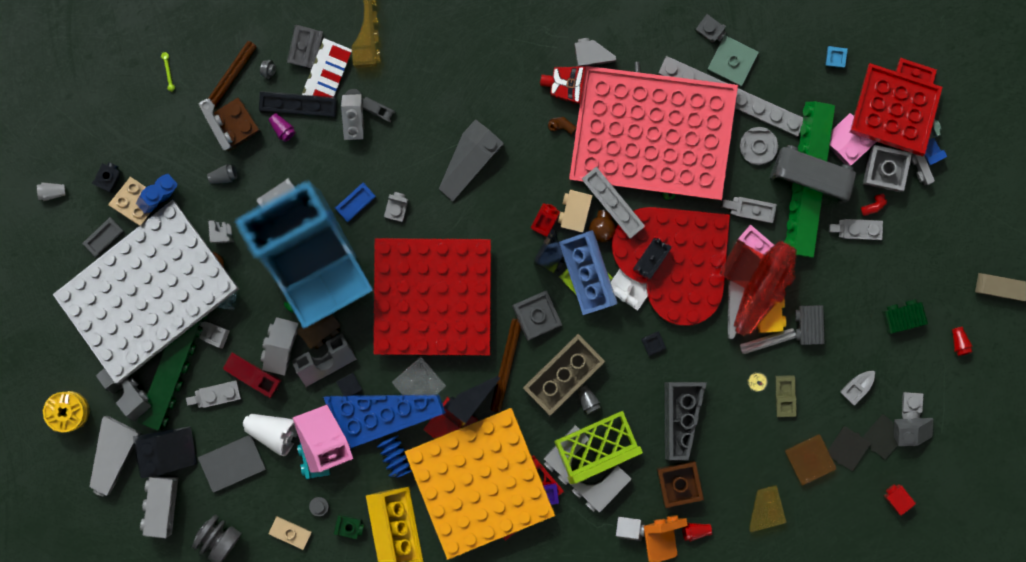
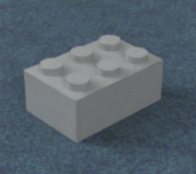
(159, 506)

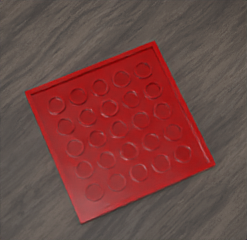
(432, 296)

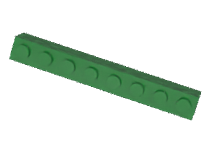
(806, 202)

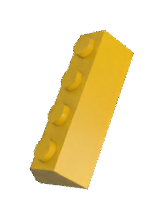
(394, 526)

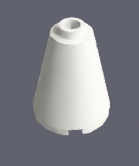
(271, 431)

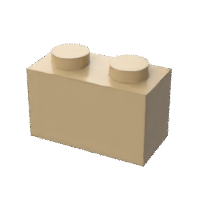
(575, 211)

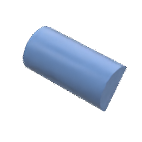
(588, 272)

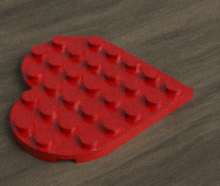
(688, 280)

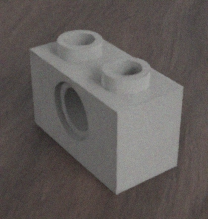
(352, 117)

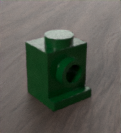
(342, 521)

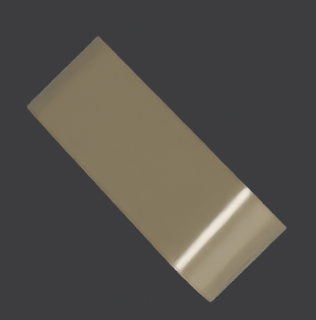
(1001, 287)

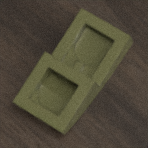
(785, 396)

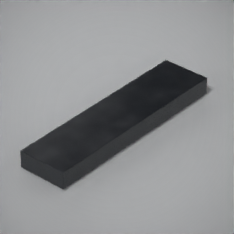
(297, 104)

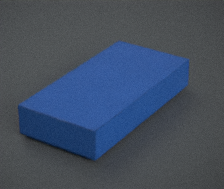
(355, 202)

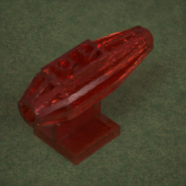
(763, 278)

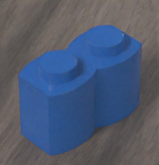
(156, 193)

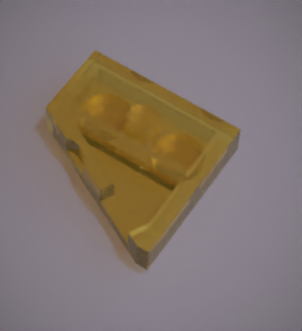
(767, 509)

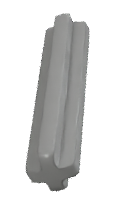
(768, 341)

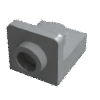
(396, 207)

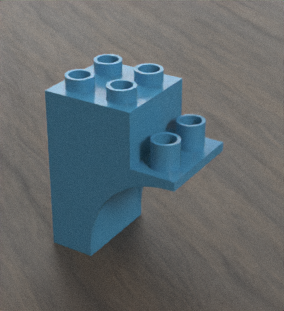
(306, 253)

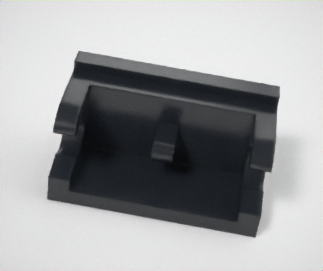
(652, 258)

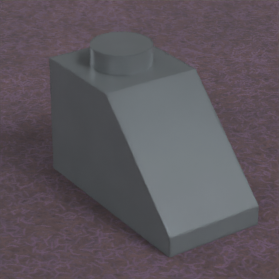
(912, 431)

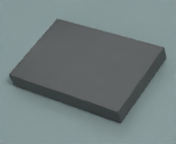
(232, 463)

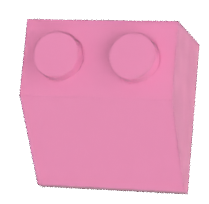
(847, 145)

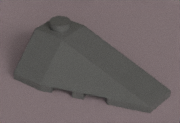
(472, 154)

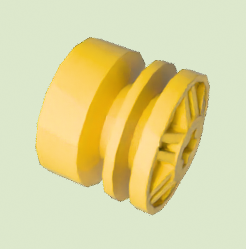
(76, 415)

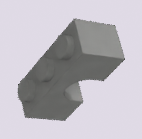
(314, 369)
(133, 401)

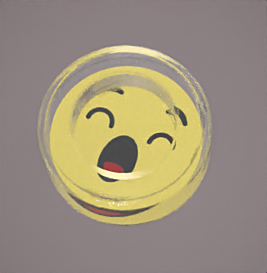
(757, 382)

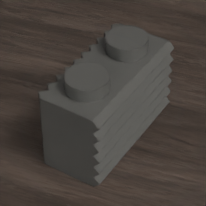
(810, 325)

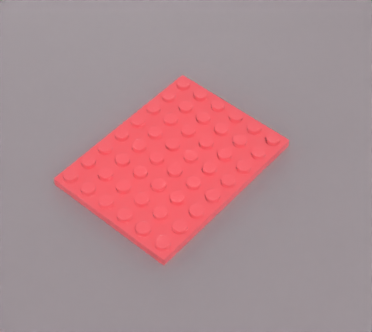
(654, 132)

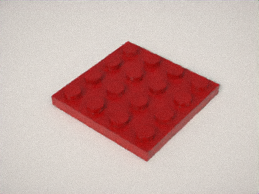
(896, 109)

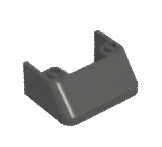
(814, 173)

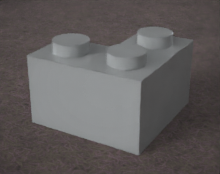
(279, 346)

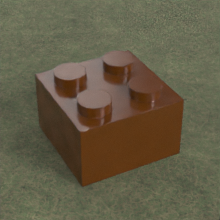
(237, 122)
(679, 484)

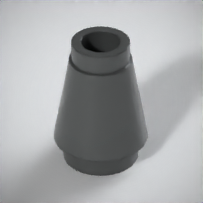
(223, 174)
(588, 400)

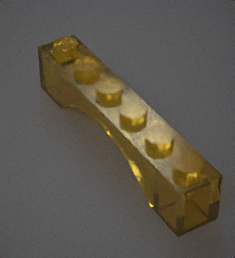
(364, 48)

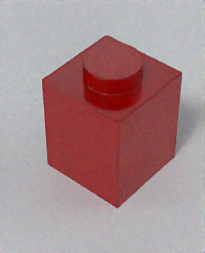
(899, 499)

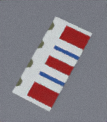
(327, 69)

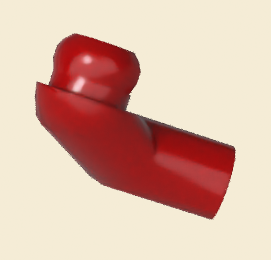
(875, 207)

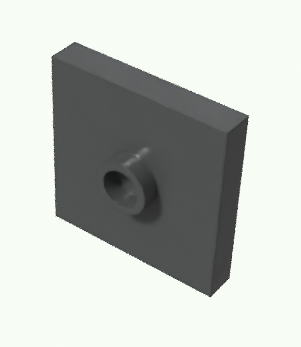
(536, 315)

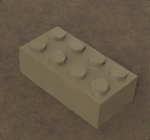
(563, 374)

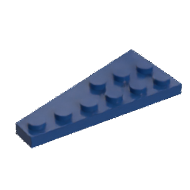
(375, 416)

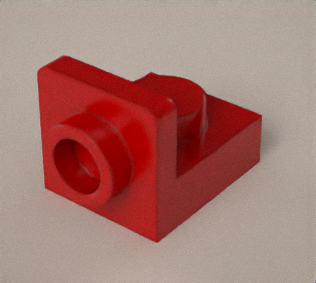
(545, 219)

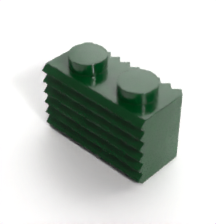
(904, 317)

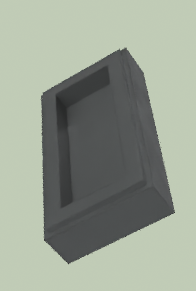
(103, 237)

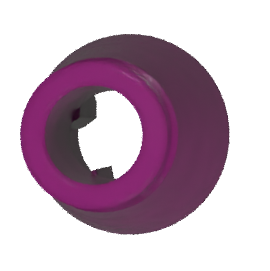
(282, 128)

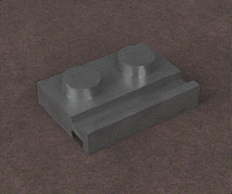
(304, 46)

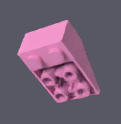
(321, 439)

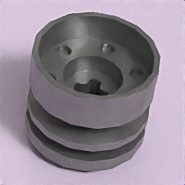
(215, 539)

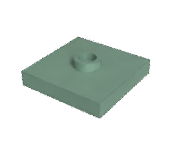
(733, 60)

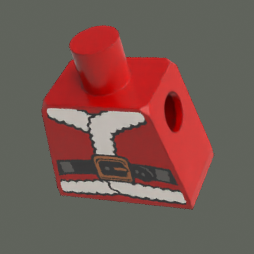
(565, 83)

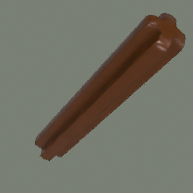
(232, 72)

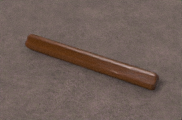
(506, 366)

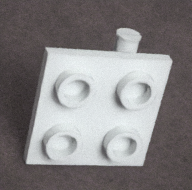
(629, 290)

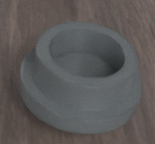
(267, 69)
(318, 506)

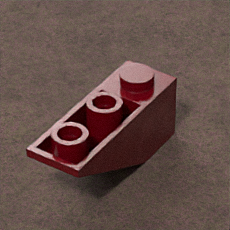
(252, 375)

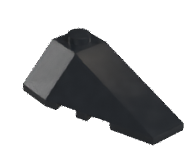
(550, 254)

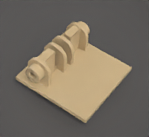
(126, 199)

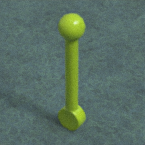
(165, 56)

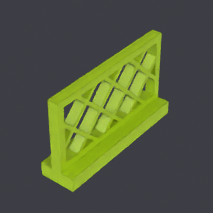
(605, 462)

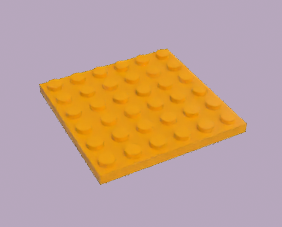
(479, 483)

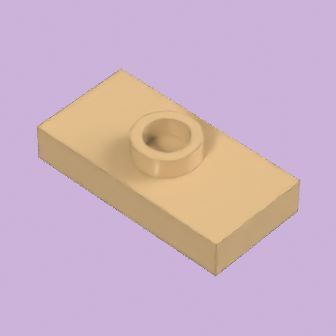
(290, 532)

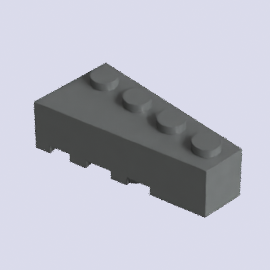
(681, 417)

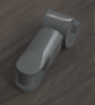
(372, 106)

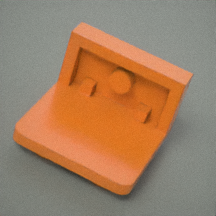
(661, 538)

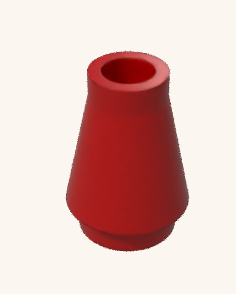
(961, 342)
(696, 531)

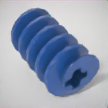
(394, 458)

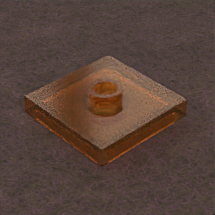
(810, 459)

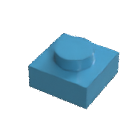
(836, 57)

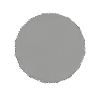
(758, 146)

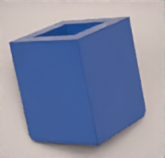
(933, 153)

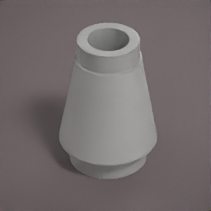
(50, 191)

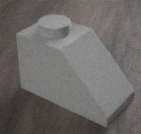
(591, 53)

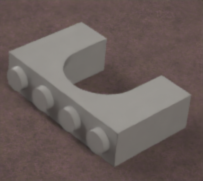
(596, 494)

